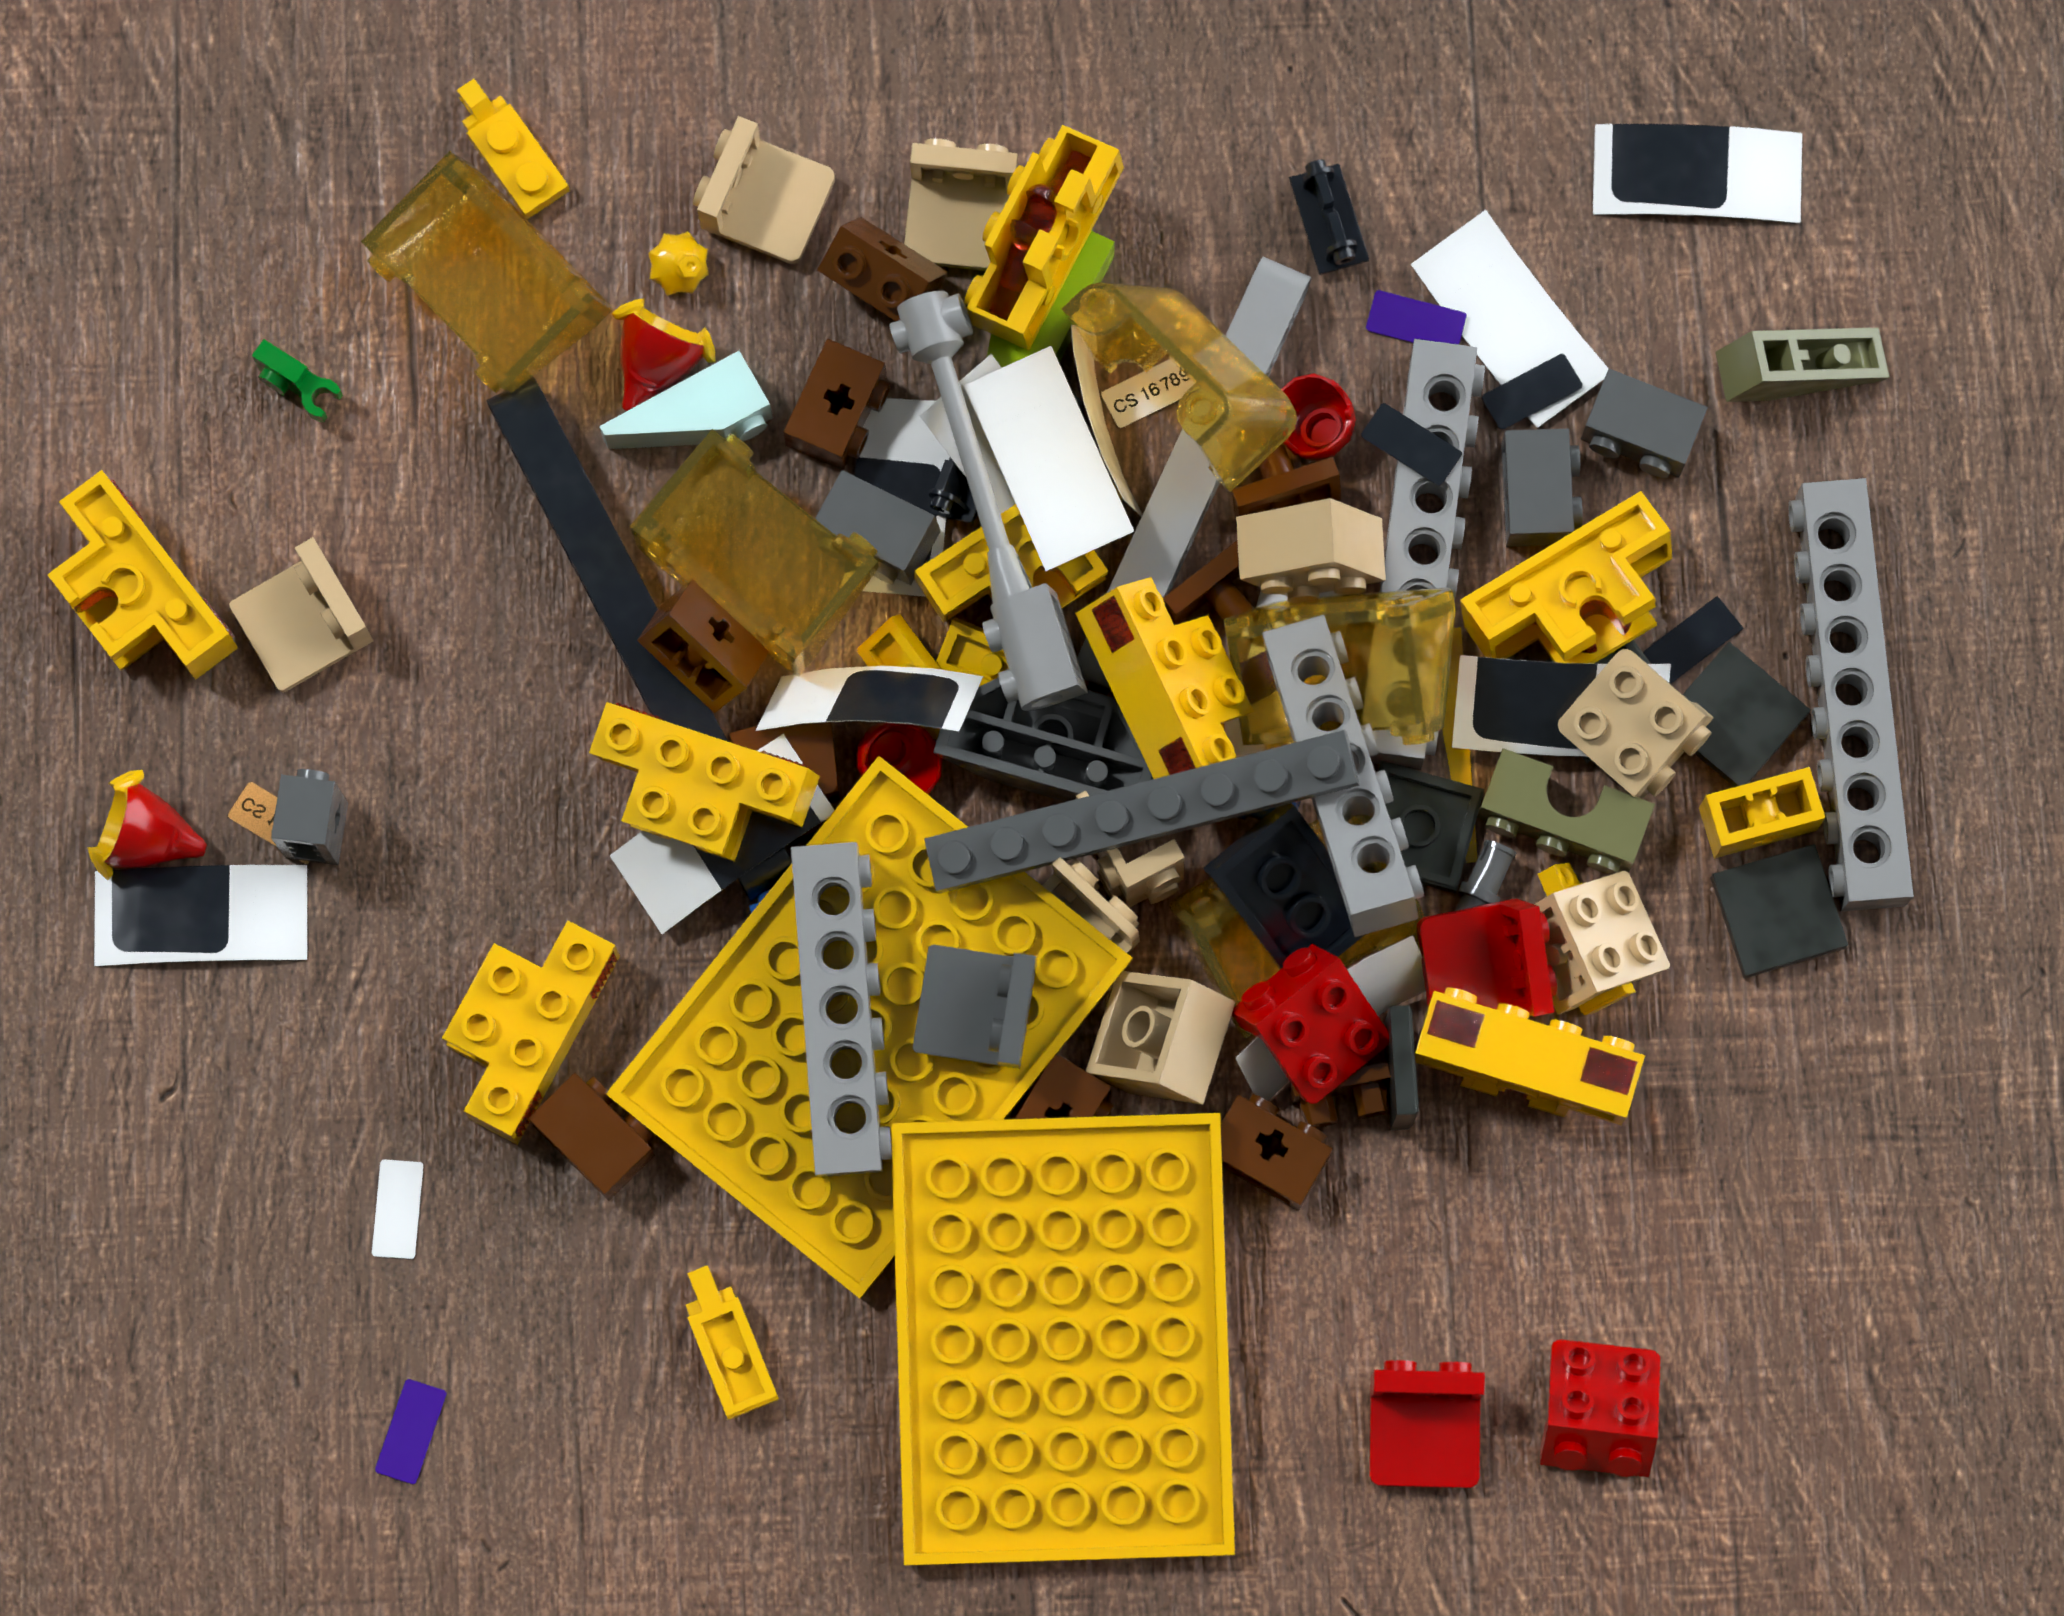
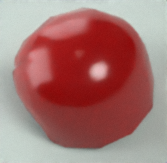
(1323, 417)
(905, 748)

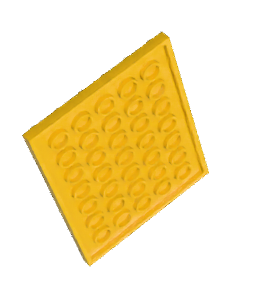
(731, 1061)
(1062, 1339)

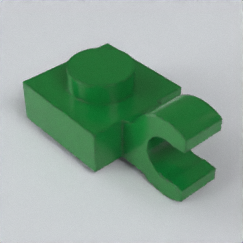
(284, 372)

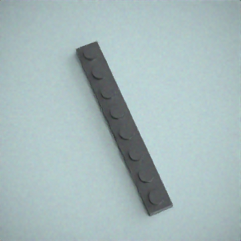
(1142, 811)

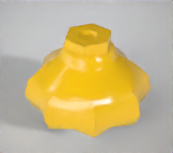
(678, 263)

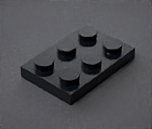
(1284, 887)

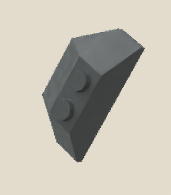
(1049, 749)

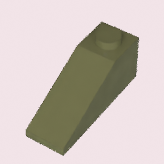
(1800, 362)

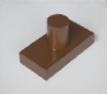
(1287, 486)
(1211, 585)

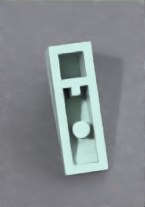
(716, 398)

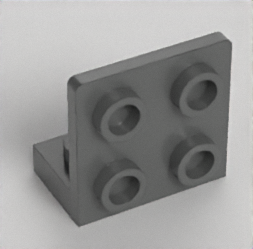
(974, 1005)

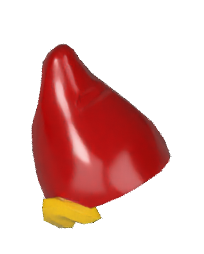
(656, 352)
(142, 830)

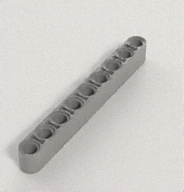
(1186, 482)

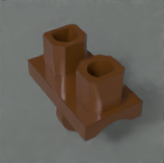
(1368, 1092)

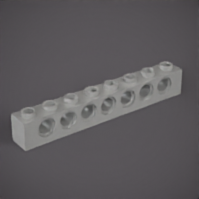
(1432, 369)
(1845, 508)

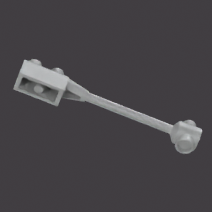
(1025, 619)

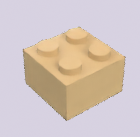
(1311, 550)
(1160, 1037)

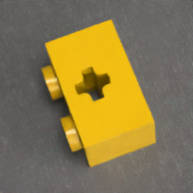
(1761, 812)

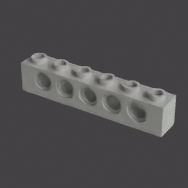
(813, 872)
(1370, 899)

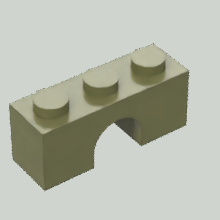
(1520, 804)

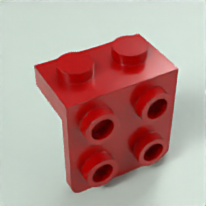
(1490, 953)
(1313, 1021)
(1602, 1408)
(1425, 1425)

